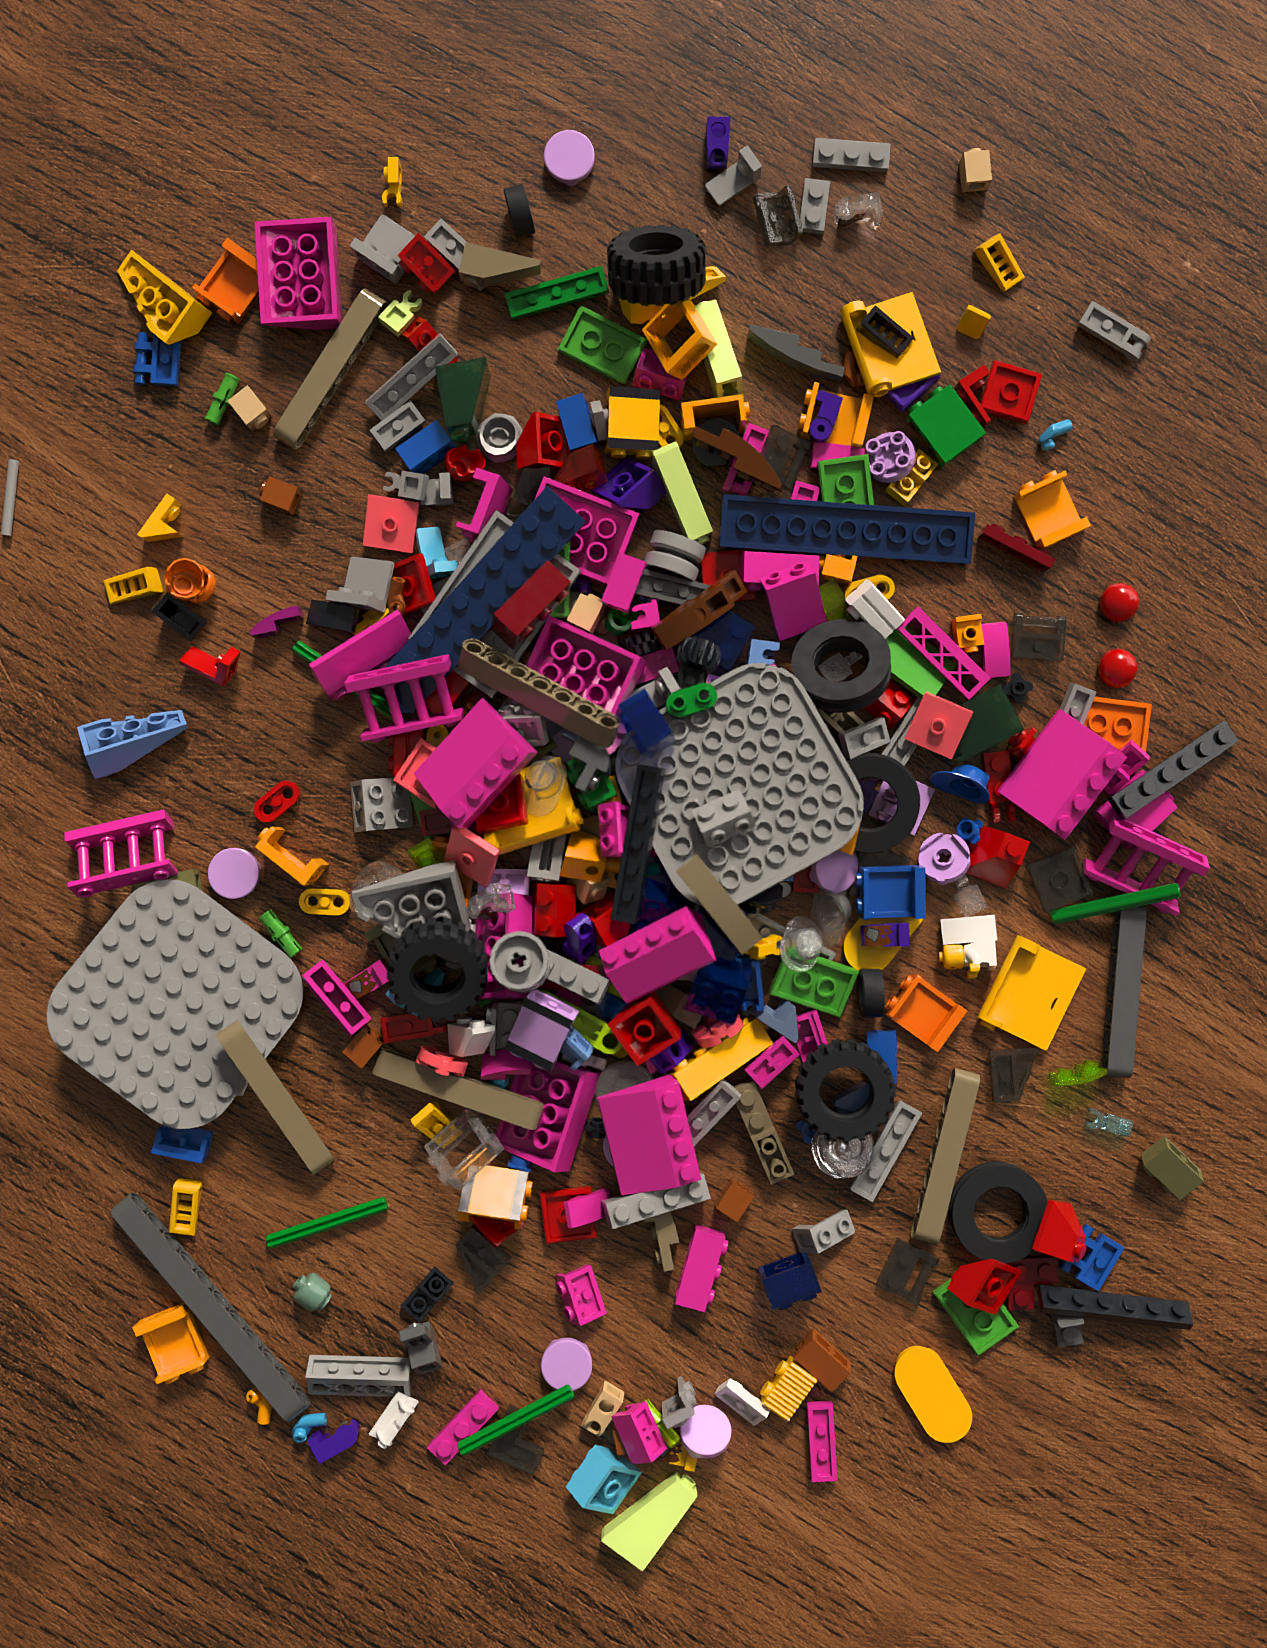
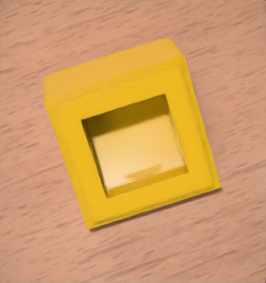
(973, 322)

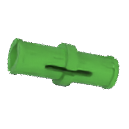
(221, 399)
(280, 933)

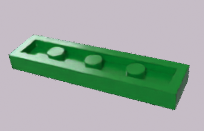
(557, 293)

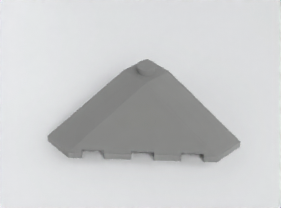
(415, 897)

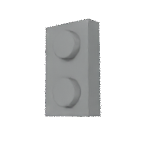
(724, 818)
(680, 1406)

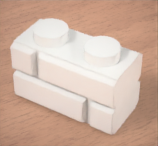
(874, 608)

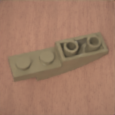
(762, 1132)
(666, 1232)

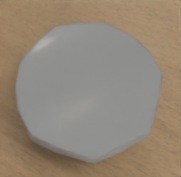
(498, 437)

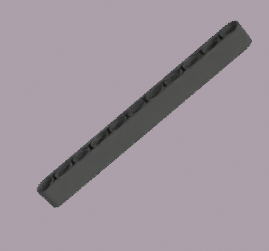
(210, 1306)

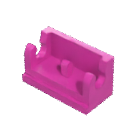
(623, 582)
(647, 617)
(809, 1032)
(772, 1061)
(639, 1433)

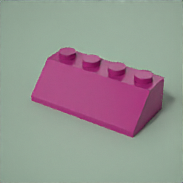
(362, 653)
(492, 930)
(658, 954)

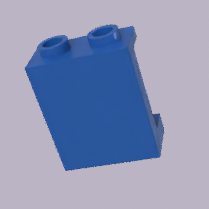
(891, 891)

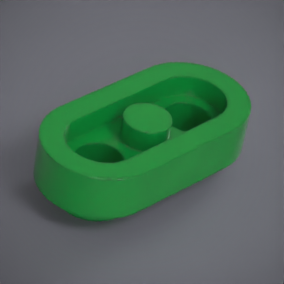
(621, 618)
(692, 701)

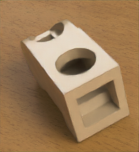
(602, 1408)

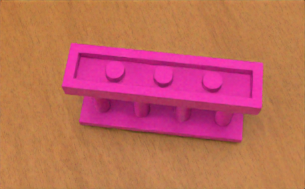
(411, 673)
(116, 831)
(1145, 841)

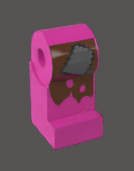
(368, 980)

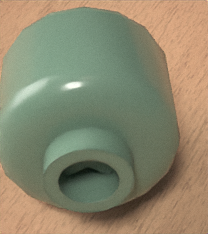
(311, 1292)

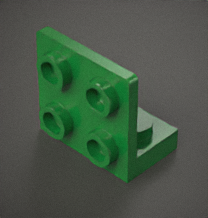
(603, 793)

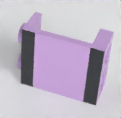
(541, 1029)

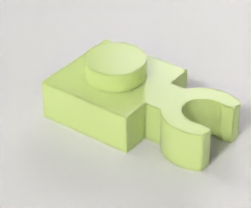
(399, 315)

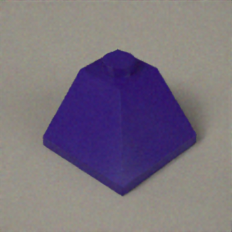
(631, 485)

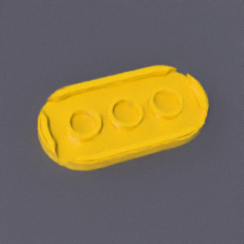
(872, 956)
(932, 1394)

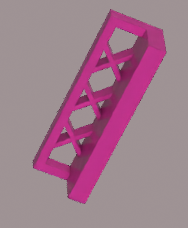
(947, 648)

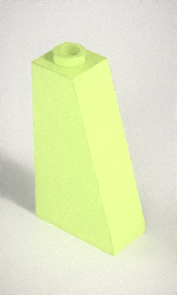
(721, 361)
(682, 493)
(650, 1520)

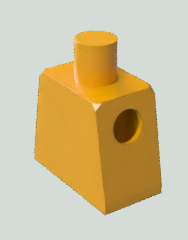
(584, 858)

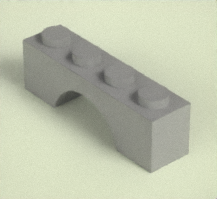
(639, 1206)

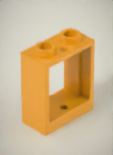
(692, 351)

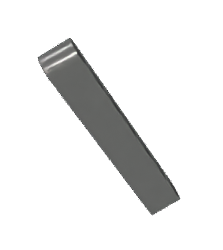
(1123, 992)

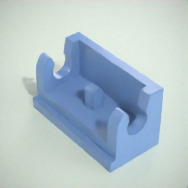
(760, 650)
(576, 1048)

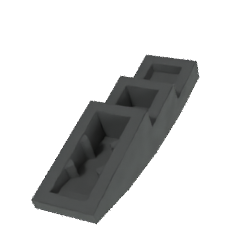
(785, 348)

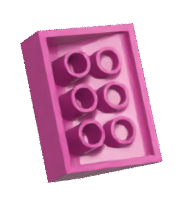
(298, 273)
(602, 537)
(586, 664)
(474, 764)
(1062, 774)
(566, 1106)
(649, 1136)

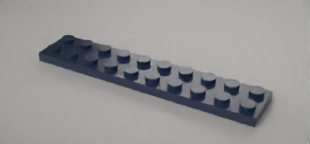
(846, 529)
(470, 607)

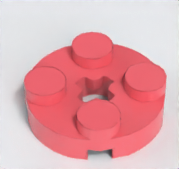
(711, 1030)
(443, 1062)

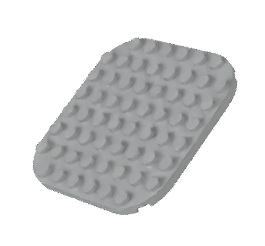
(781, 758)
(158, 990)

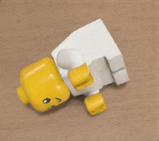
(971, 955)

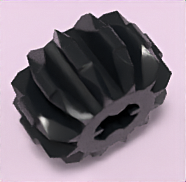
(698, 655)

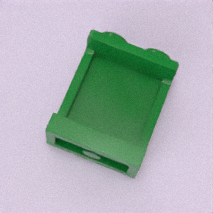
(945, 424)

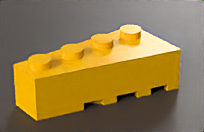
(714, 1063)

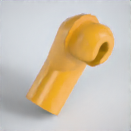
(265, 1408)

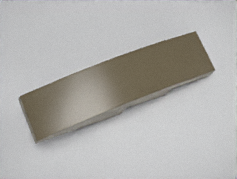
(719, 904)

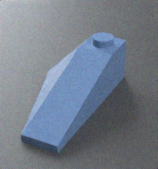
(118, 744)

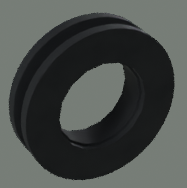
(839, 635)
(908, 801)
(967, 1192)

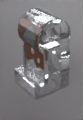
(858, 209)
(490, 901)

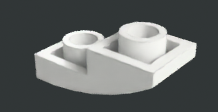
(968, 929)

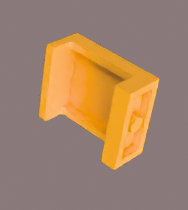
(269, 846)
(173, 1342)

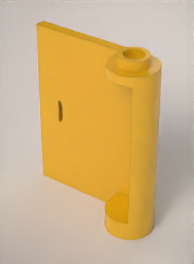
(878, 367)
(558, 822)
(1031, 993)

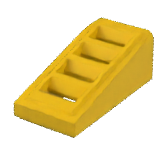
(992, 267)
(149, 583)
(185, 1190)

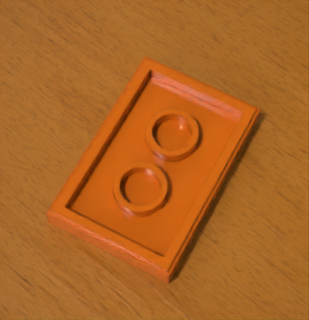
(1120, 721)

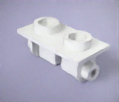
(393, 1419)

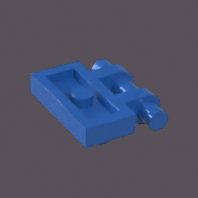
(164, 365)
(1098, 1261)

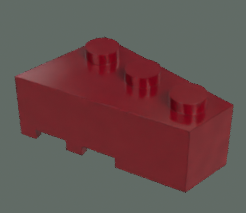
(530, 604)

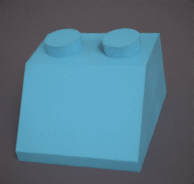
(602, 1480)

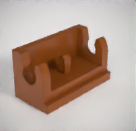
(822, 1360)

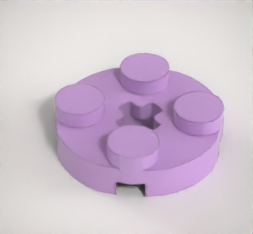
(947, 844)

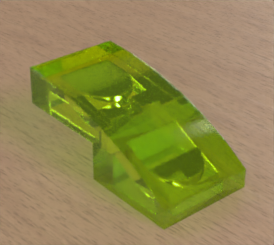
(834, 601)

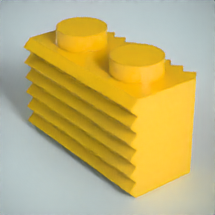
(787, 1388)

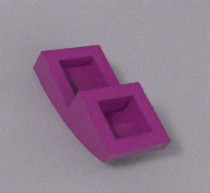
(270, 625)

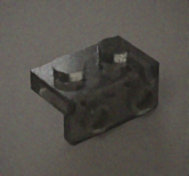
(778, 217)

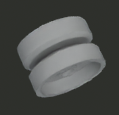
(674, 555)
(515, 947)

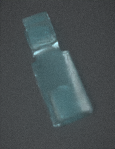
(1110, 1123)

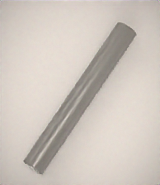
(9, 499)

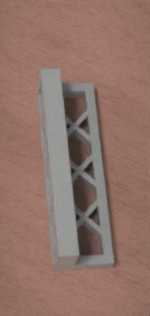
(358, 1373)

